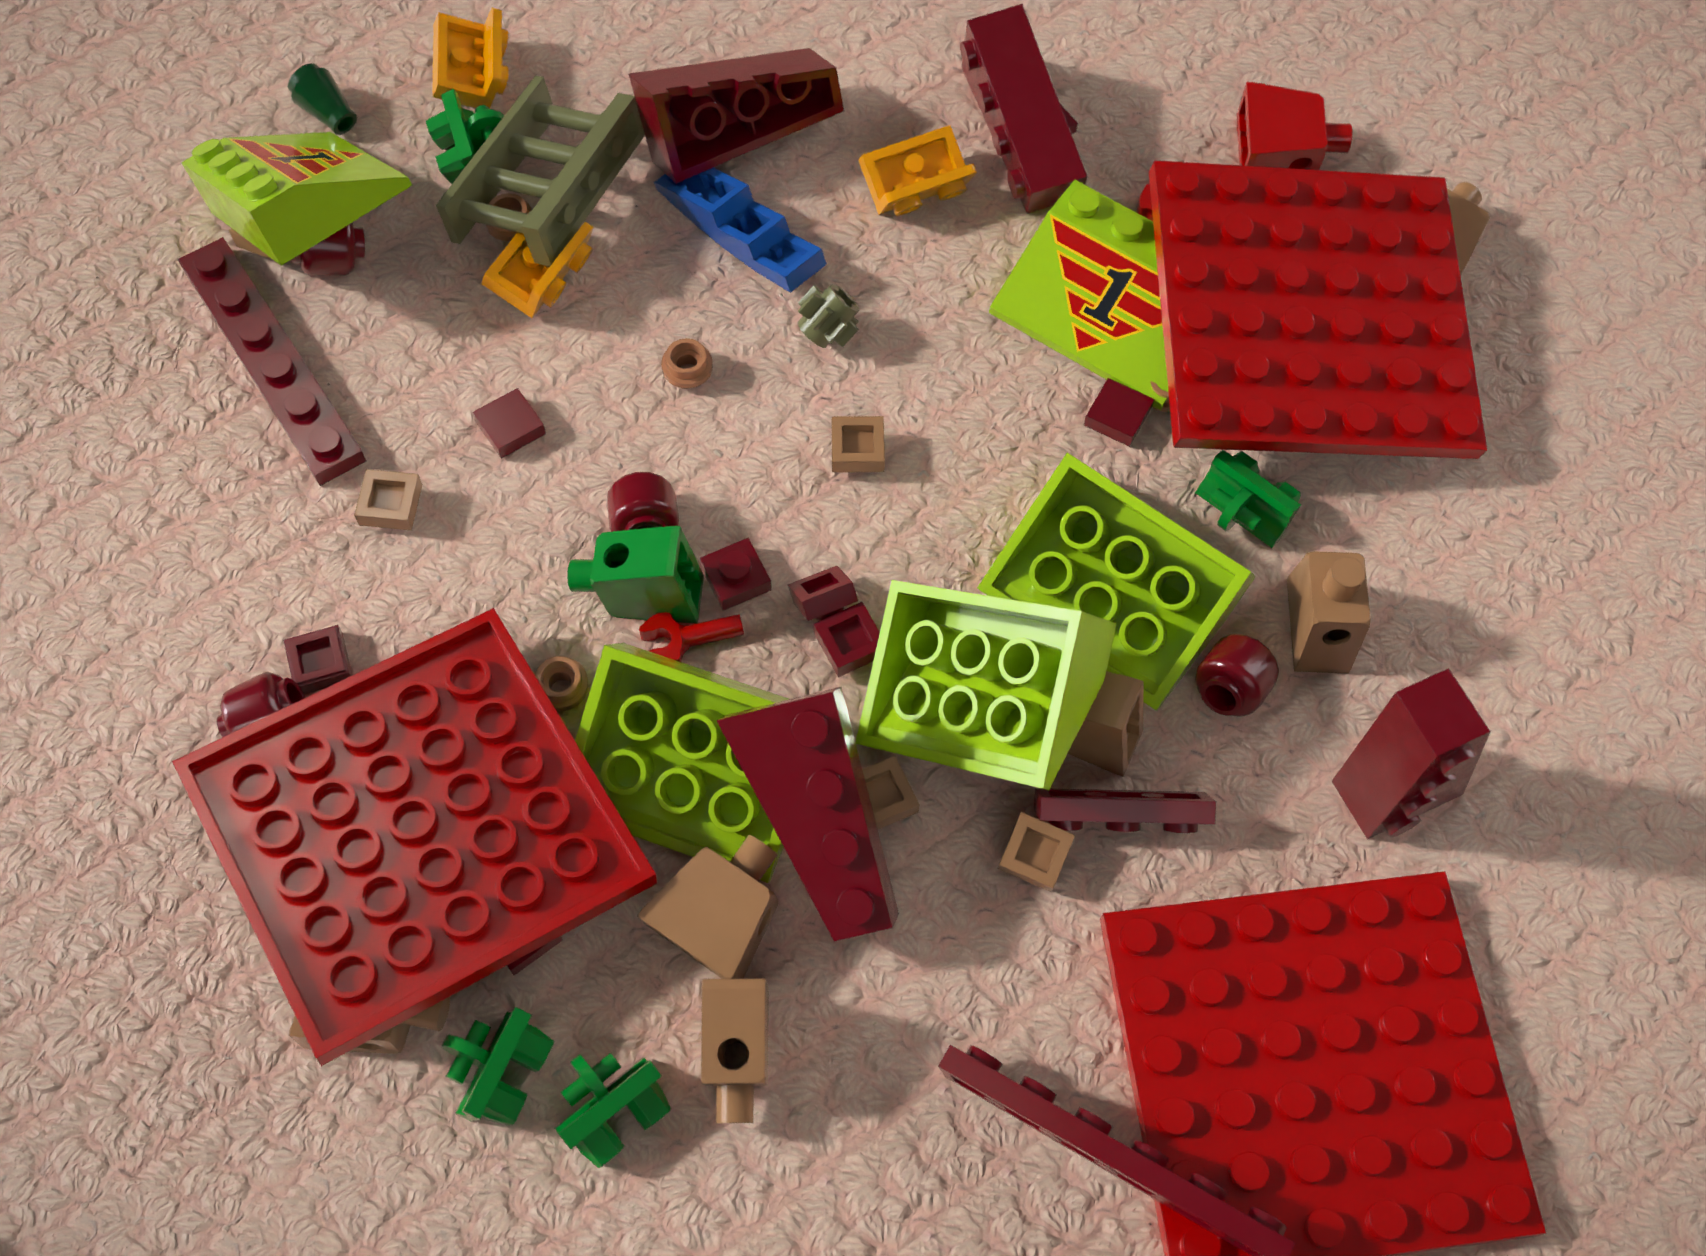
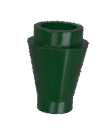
(320, 96)

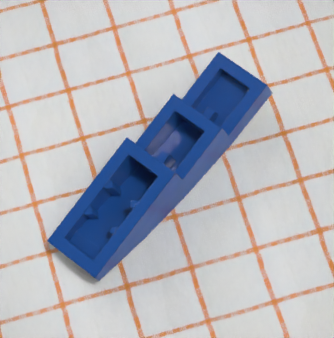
(743, 227)

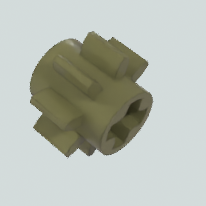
(828, 316)

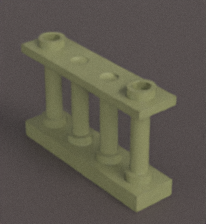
(566, 198)

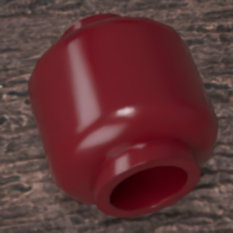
(334, 254)
(641, 502)
(1236, 675)
(256, 700)

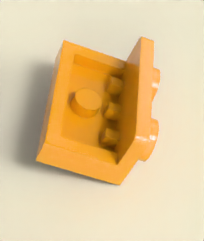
(470, 58)
(915, 171)
(529, 284)

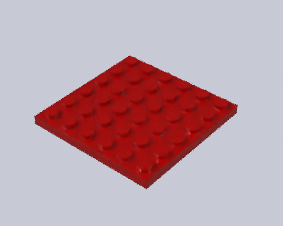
(1313, 312)
(411, 832)
(1322, 1067)

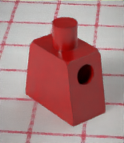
(1286, 128)

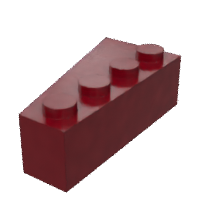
(731, 107)
(1020, 107)
(1413, 756)
(816, 797)

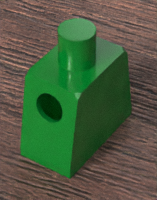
(642, 574)

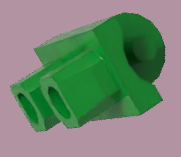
(464, 129)
(1248, 498)
(486, 1094)
(588, 1125)

